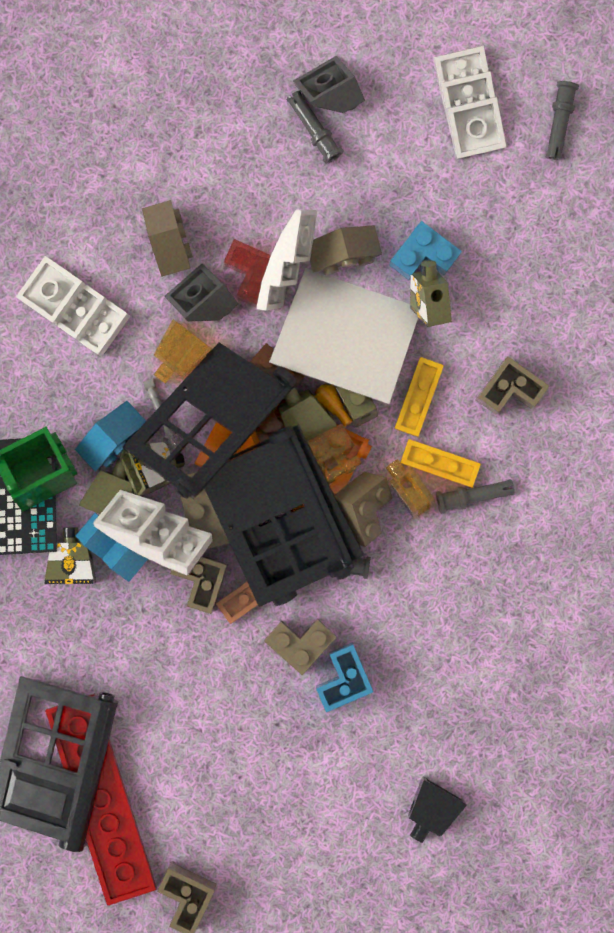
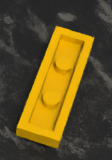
(419, 397)
(440, 463)

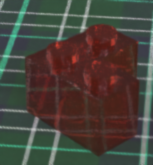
(250, 263)

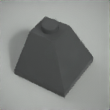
(331, 87)
(201, 297)

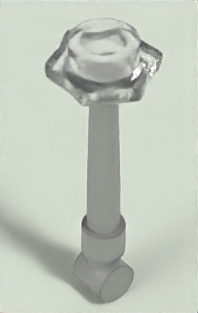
(171, 439)

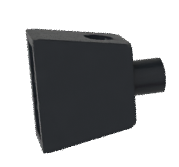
(433, 810)

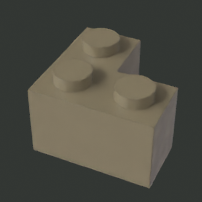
(165, 235)
(345, 248)
(511, 380)
(361, 501)
(207, 580)
(303, 650)
(191, 892)

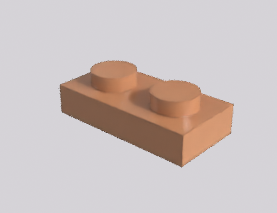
(237, 603)

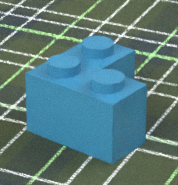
(422, 246)
(109, 436)
(115, 555)
(349, 684)

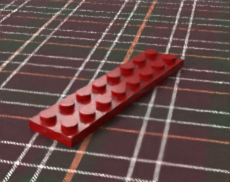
(112, 826)

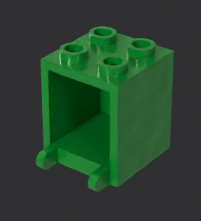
(28, 471)

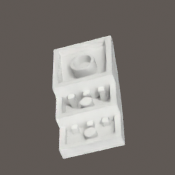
(470, 102)
(283, 267)
(73, 306)
(153, 532)

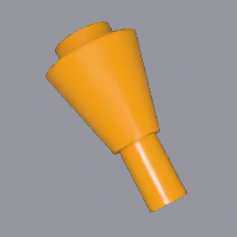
(329, 398)

